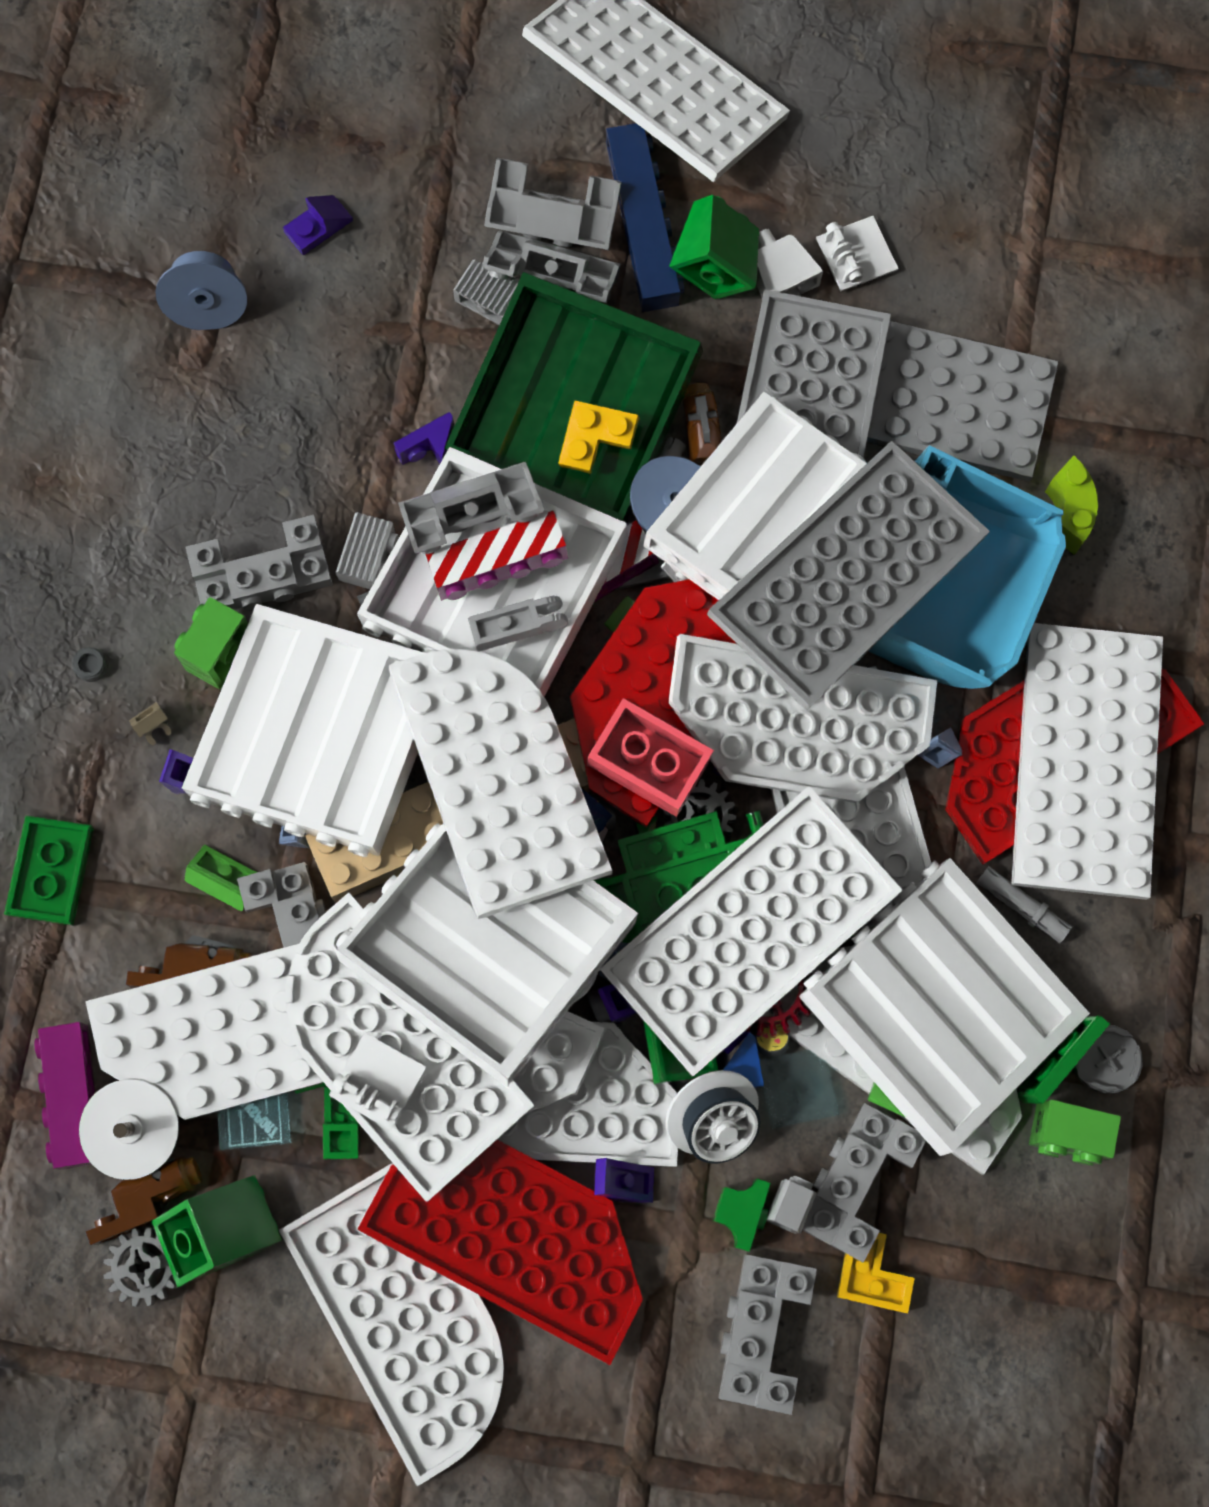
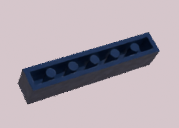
(643, 217)

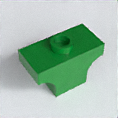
(743, 1212)

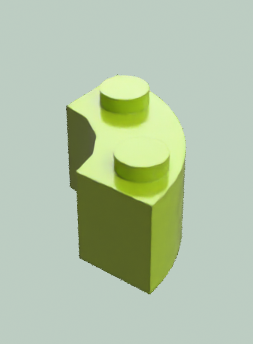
(1077, 497)

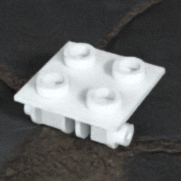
(856, 252)
(377, 1081)

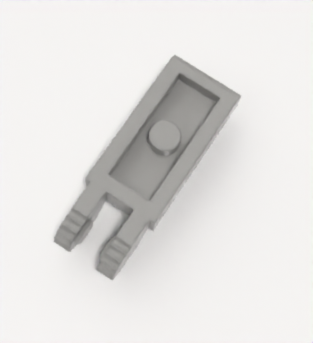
(516, 622)

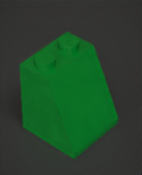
(717, 249)
(216, 1230)

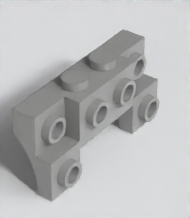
(552, 215)
(561, 266)
(468, 504)
(263, 576)
(290, 895)
(851, 1175)
(754, 1330)

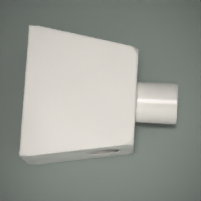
(785, 266)

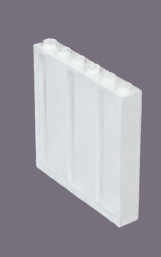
(750, 496)
(410, 611)
(308, 733)
(488, 981)
(943, 1005)

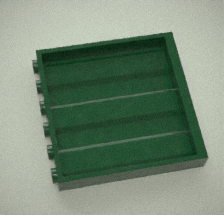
(563, 351)

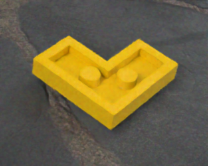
(591, 426)
(873, 1286)

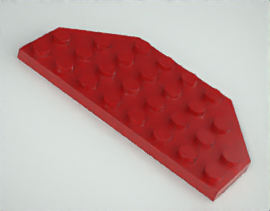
(639, 668)
(986, 774)
(520, 1242)

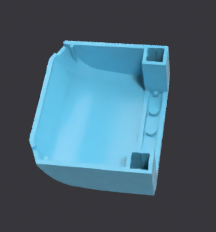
(985, 607)

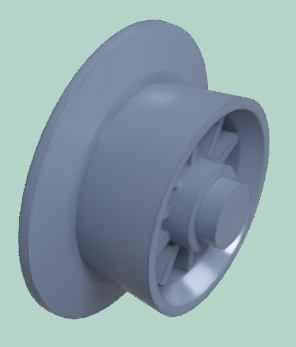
(201, 292)
(657, 487)

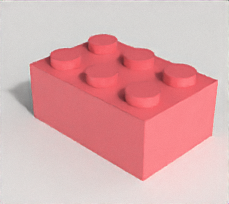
(649, 757)

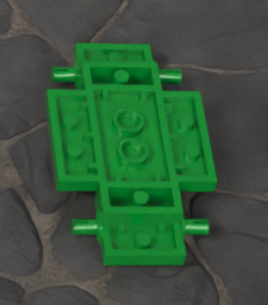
(669, 864)

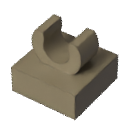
(148, 720)

